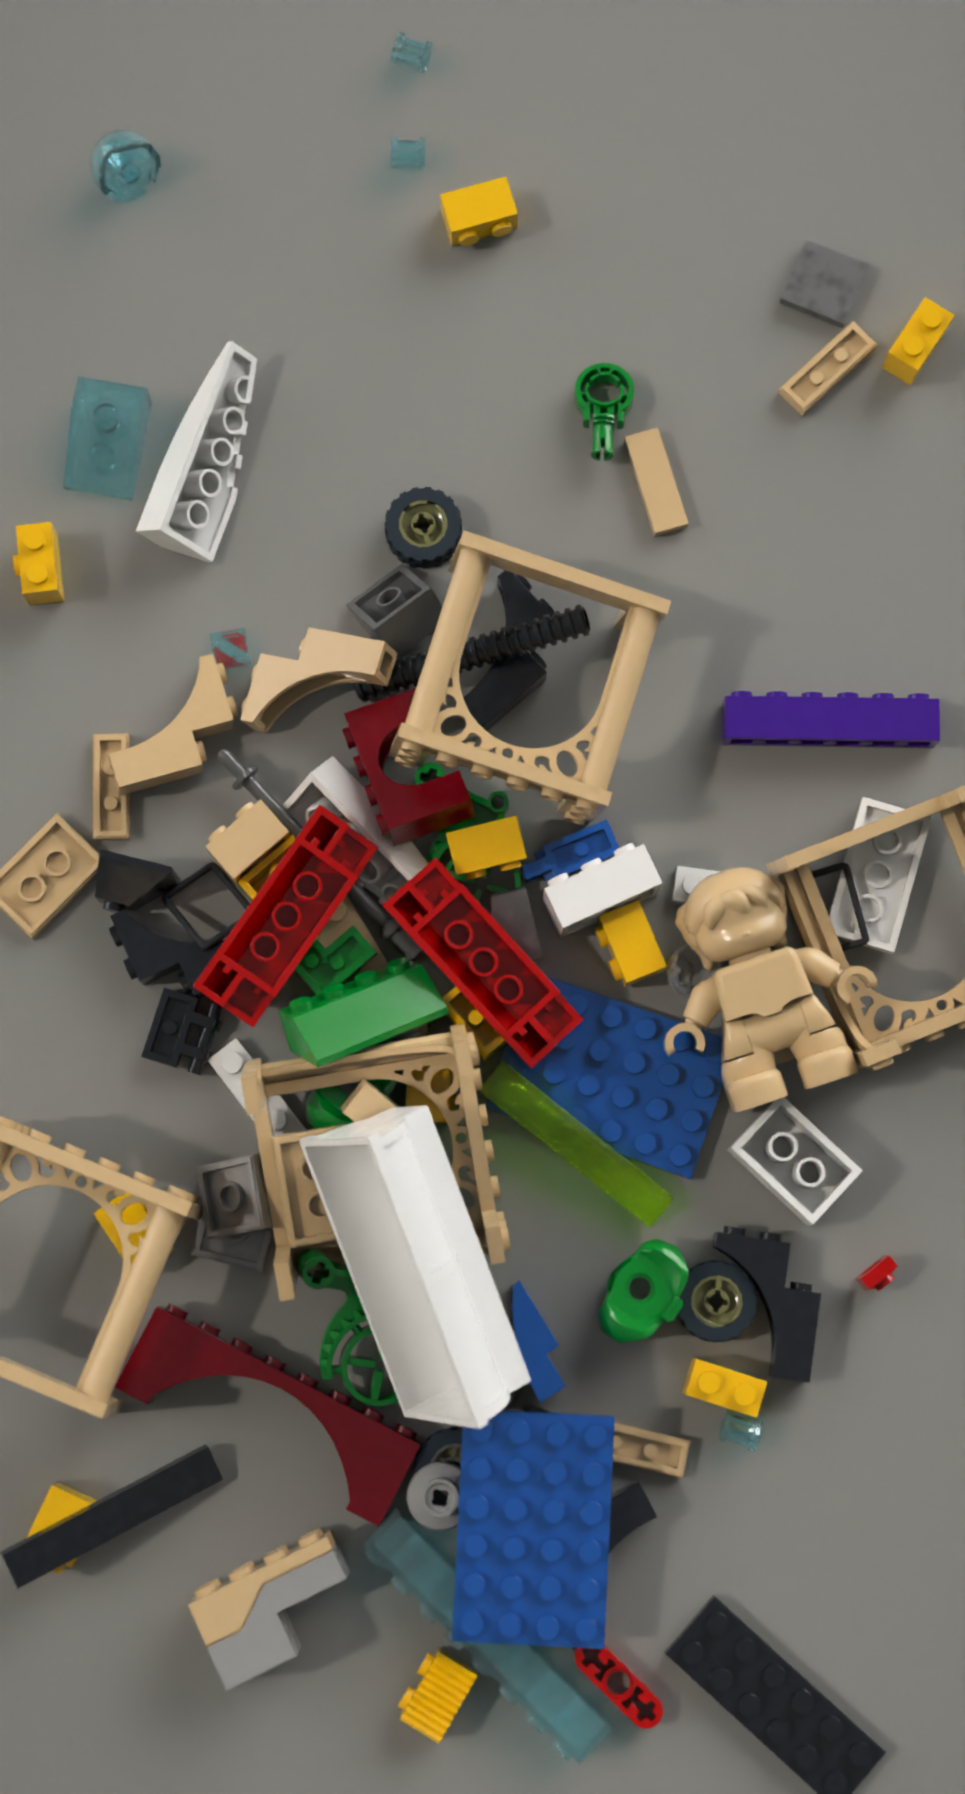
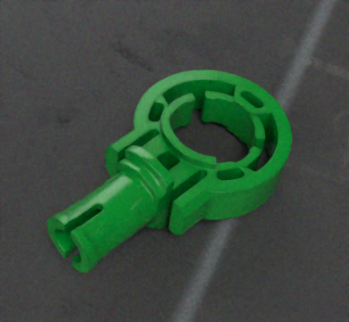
(603, 412)

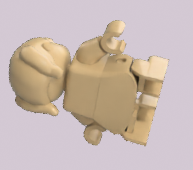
(763, 994)

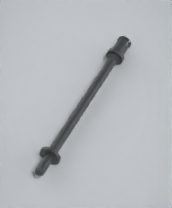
(388, 926)

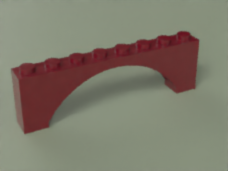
(370, 1450)

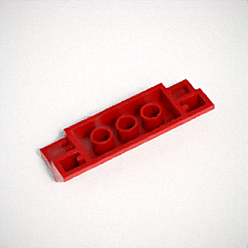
(285, 916)
(483, 962)

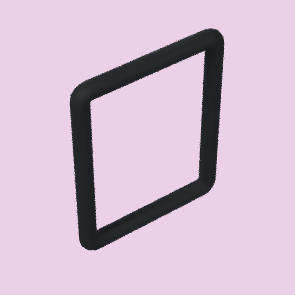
(166, 900)
(855, 901)

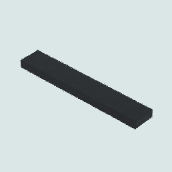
(111, 1516)

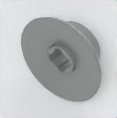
(420, 1496)

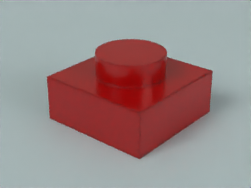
(878, 1274)

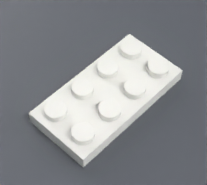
(882, 877)

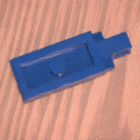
(572, 852)

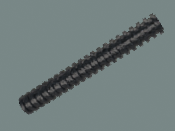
(489, 648)

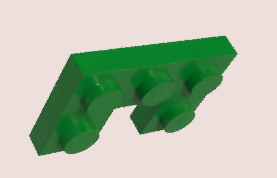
(335, 963)

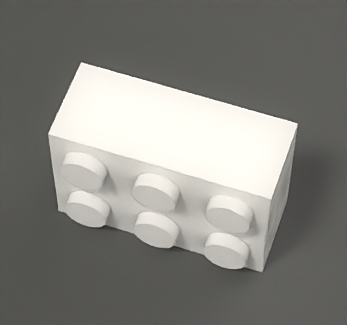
(600, 888)
(794, 1160)

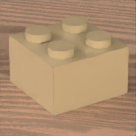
(246, 840)

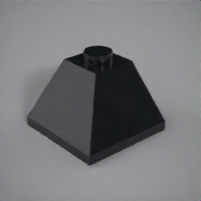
(130, 881)

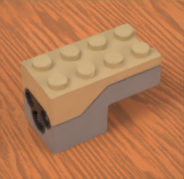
(247, 1616)

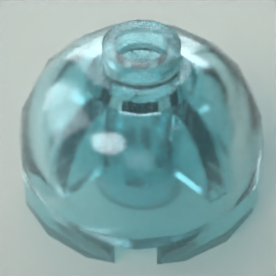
(124, 164)

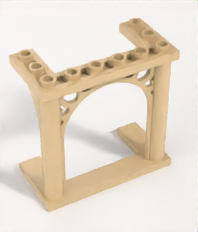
(585, 793)
(869, 1045)
(447, 1050)
(164, 1221)

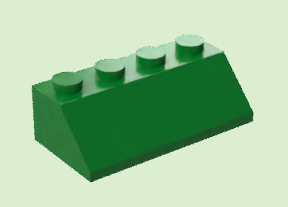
(361, 1012)

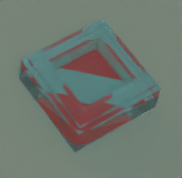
(230, 648)

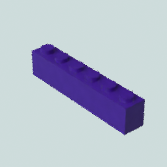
(830, 720)

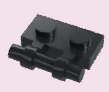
(171, 1029)

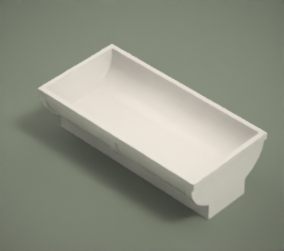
(417, 1266)

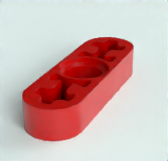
(631, 1709)

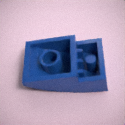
(534, 1343)

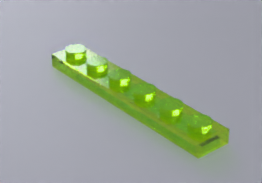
(576, 1144)

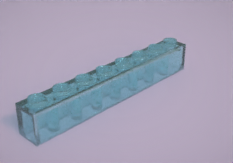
(518, 1668)

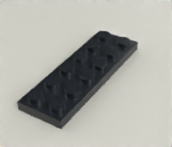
(774, 1701)

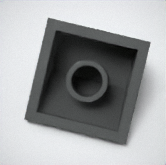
(398, 610)

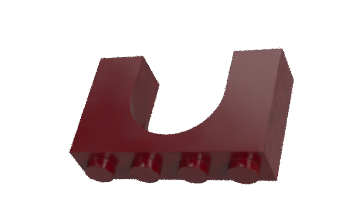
(404, 809)

